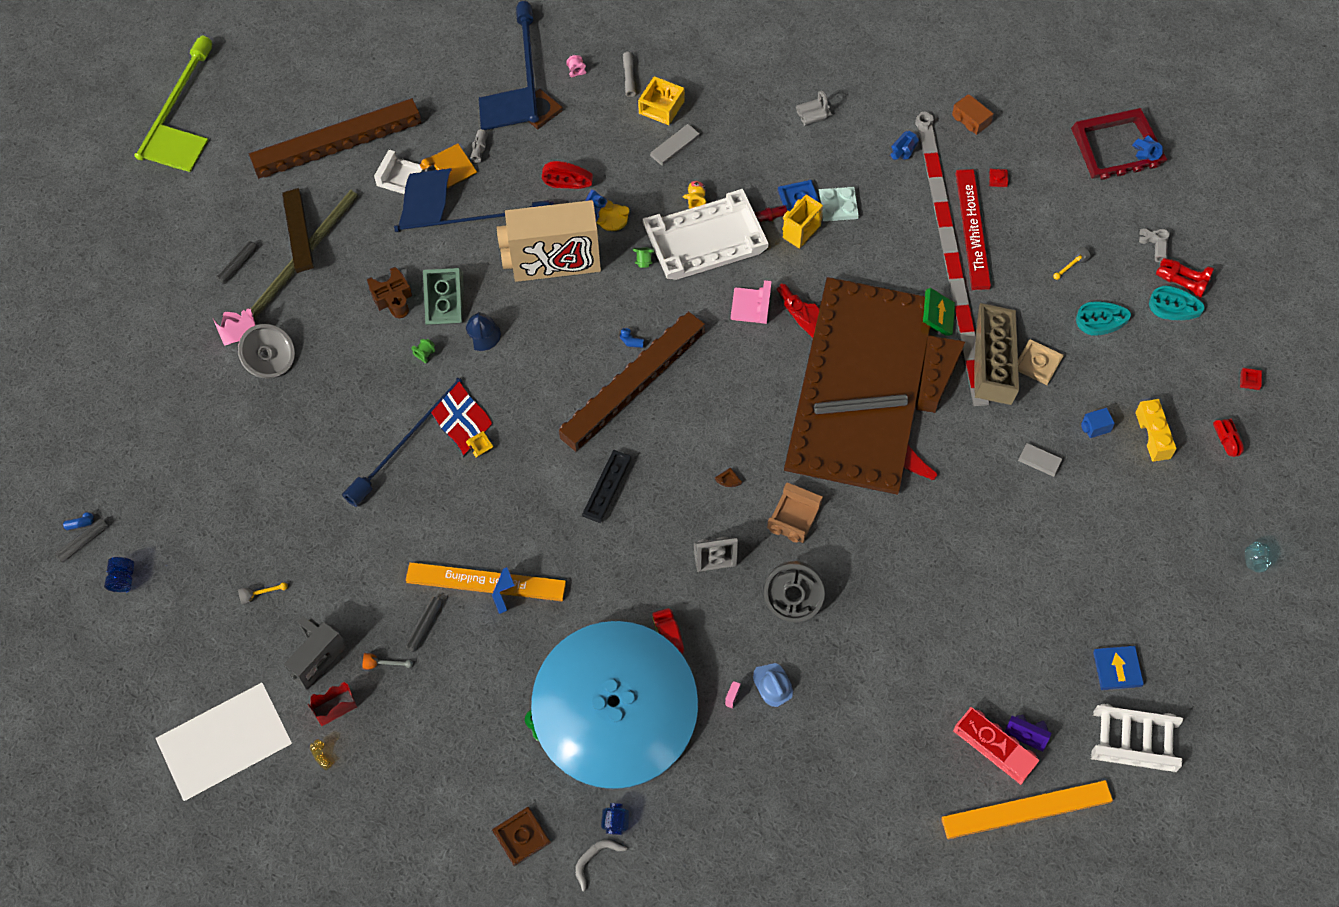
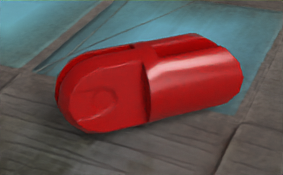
(1229, 437)

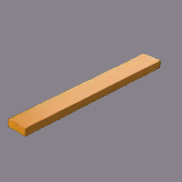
(1026, 809)

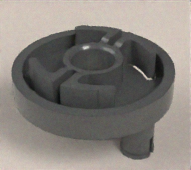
(812, 591)

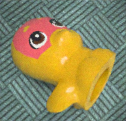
(696, 194)

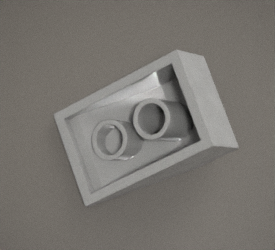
(715, 553)

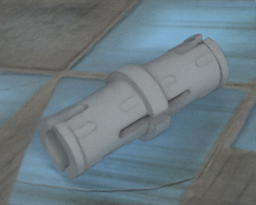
(478, 146)

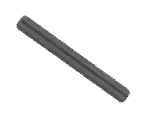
(860, 404)

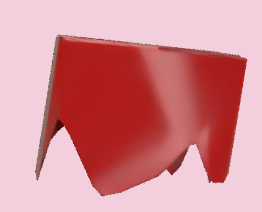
(339, 710)

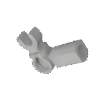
(1160, 239)

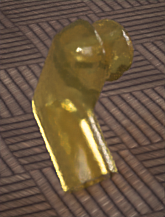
(319, 756)

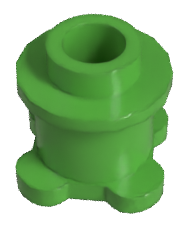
(643, 256)
(424, 349)

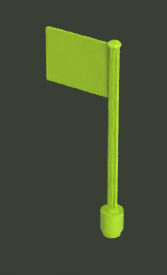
(168, 144)

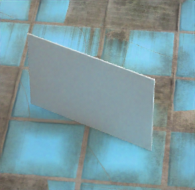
(223, 741)

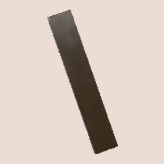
(297, 230)

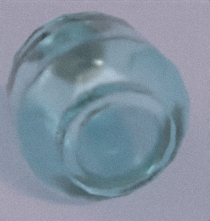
(1258, 557)

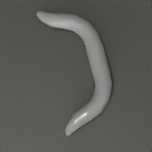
(590, 853)

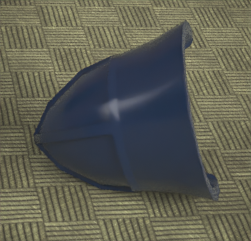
(483, 331)

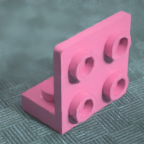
(751, 304)

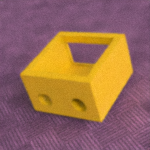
(661, 100)
(802, 221)

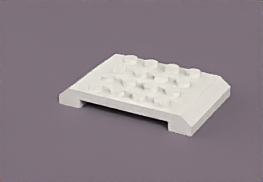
(706, 236)

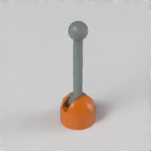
(370, 661)

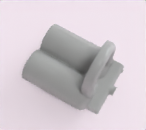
(814, 110)

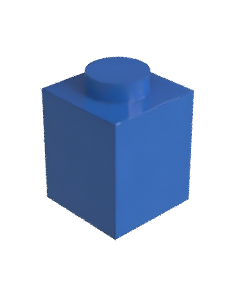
(1097, 423)

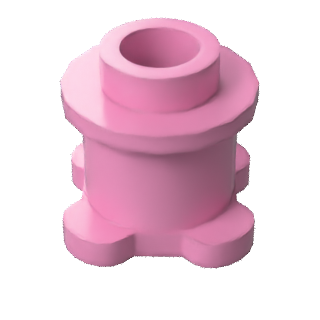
(576, 66)

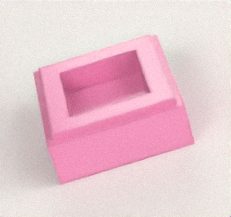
(732, 694)

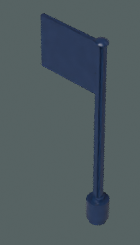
(518, 104)

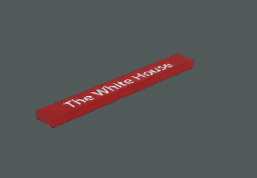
(972, 230)

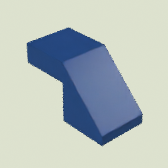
(503, 583)

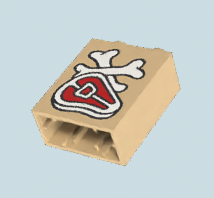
(550, 241)

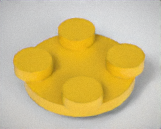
(613, 216)

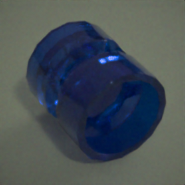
(119, 574)

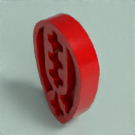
(566, 175)

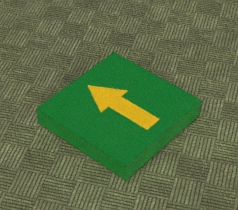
(938, 312)

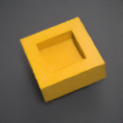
(479, 444)

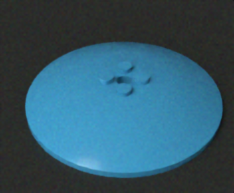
(622, 742)

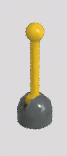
(1080, 256)

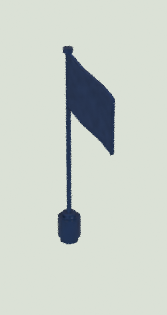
(427, 199)

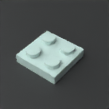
(838, 204)

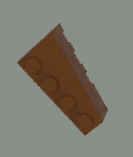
(938, 366)

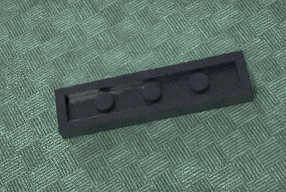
(606, 486)

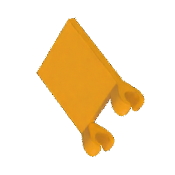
(451, 158)

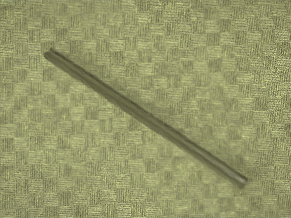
(315, 238)

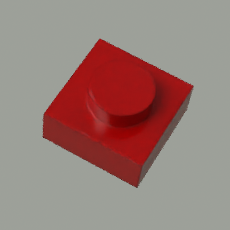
(998, 177)
(1251, 379)

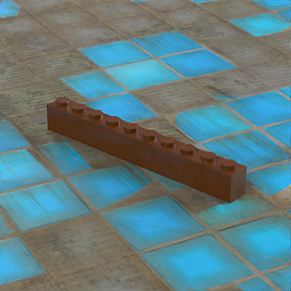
(335, 138)
(631, 381)

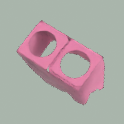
(234, 325)

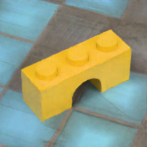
(1160, 441)

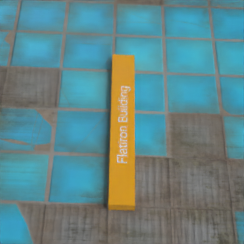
(484, 581)

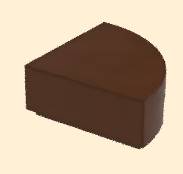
(728, 478)

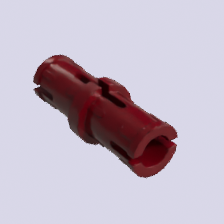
(771, 213)

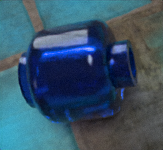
(615, 819)

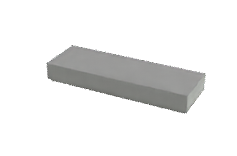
(675, 144)

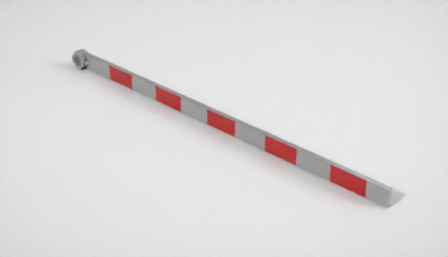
(949, 247)

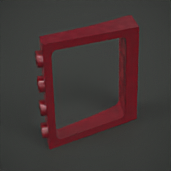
(1131, 116)

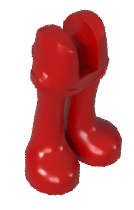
(1170, 269)

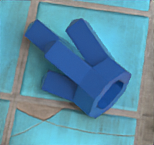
(904, 145)
(1148, 149)

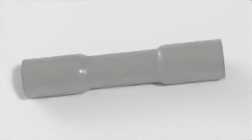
(629, 79)

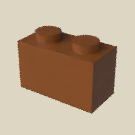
(972, 114)

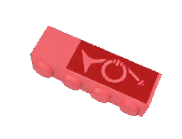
(996, 745)

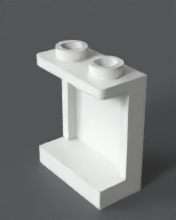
(394, 172)

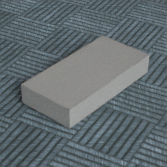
(1040, 459)

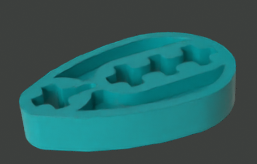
(1171, 312)
(1101, 326)

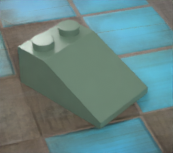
(443, 296)

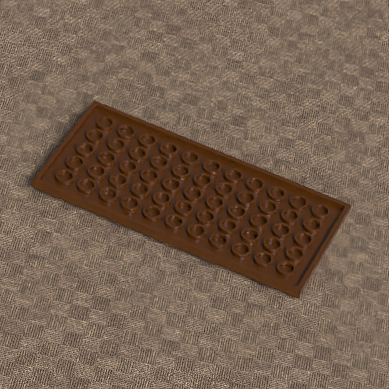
(862, 347)

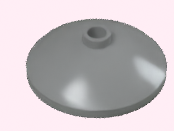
(273, 343)

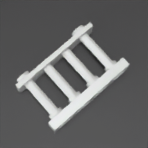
(1124, 754)

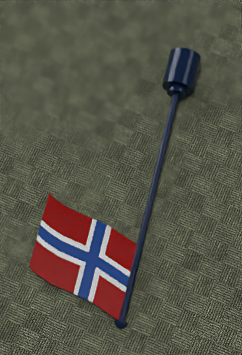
(455, 414)

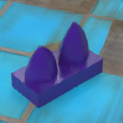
(1032, 735)

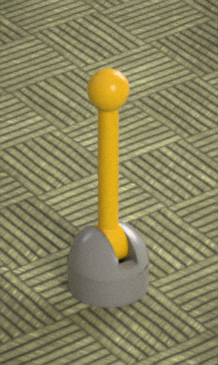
(246, 594)

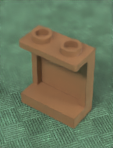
(795, 513)

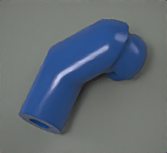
(85, 520)

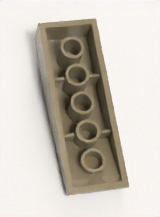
(996, 355)

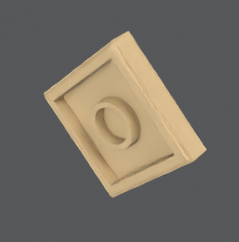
(1038, 362)

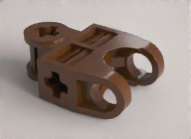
(391, 293)

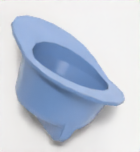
(773, 684)

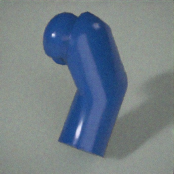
(629, 340)

